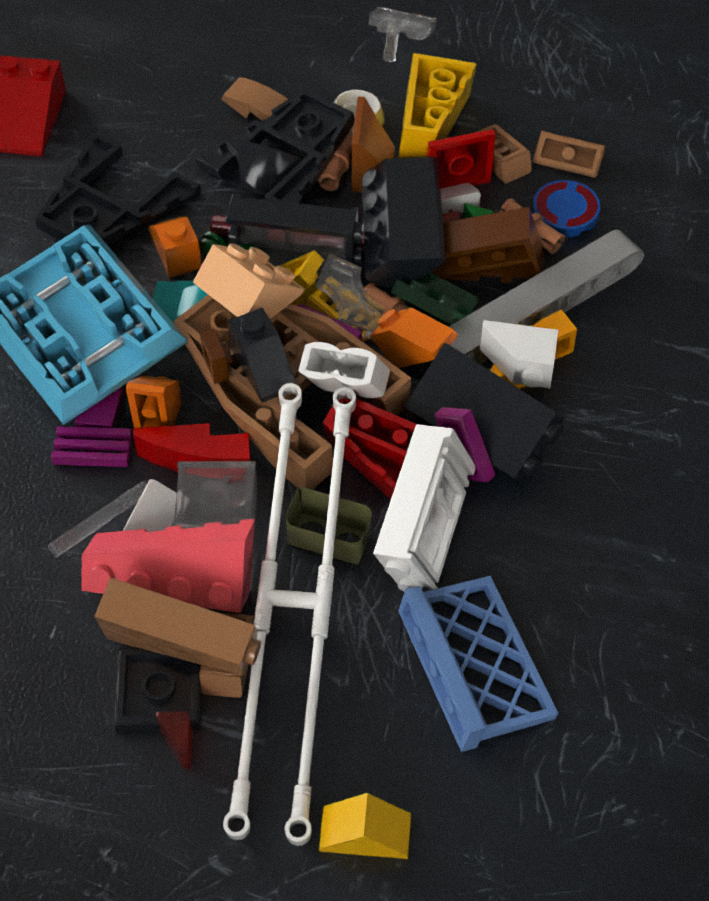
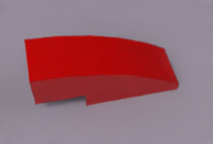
(189, 443)

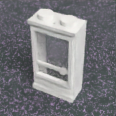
(424, 508)

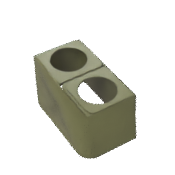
(315, 509)

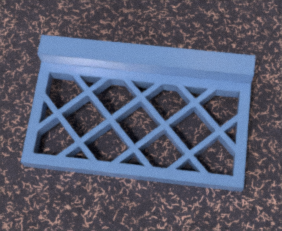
(447, 677)

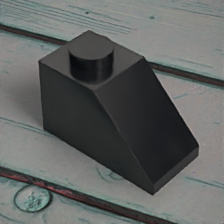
(260, 353)

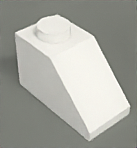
(521, 351)

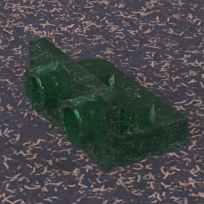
(437, 297)

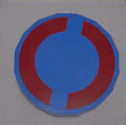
(567, 207)

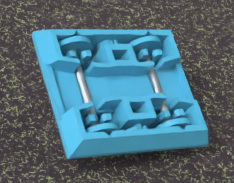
(81, 328)

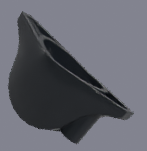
(260, 165)

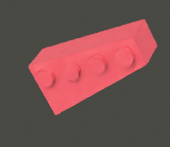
(194, 565)

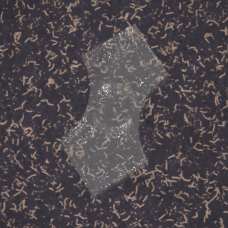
(344, 286)

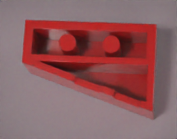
(374, 443)

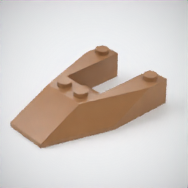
(309, 454)

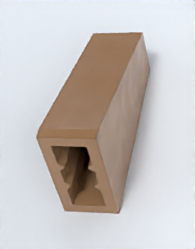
(176, 628)

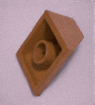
(369, 143)

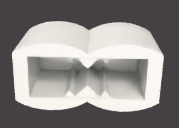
(347, 368)

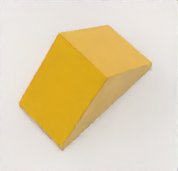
(365, 828)

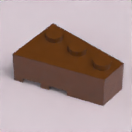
(492, 246)

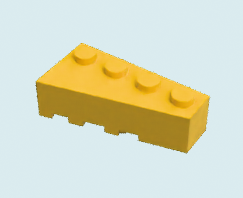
(433, 101)

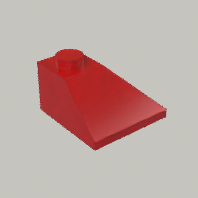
(464, 158)

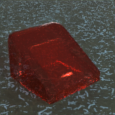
(178, 733)

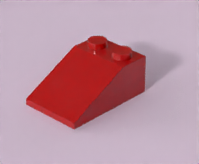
(28, 103)

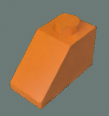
(176, 246)
(411, 337)
(153, 401)

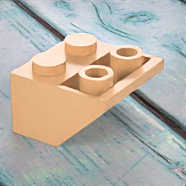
(246, 280)

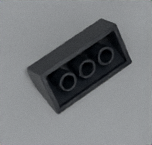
(402, 221)

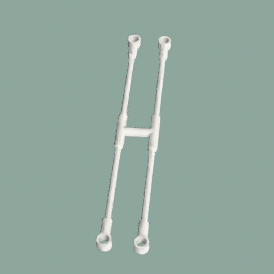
(269, 597)

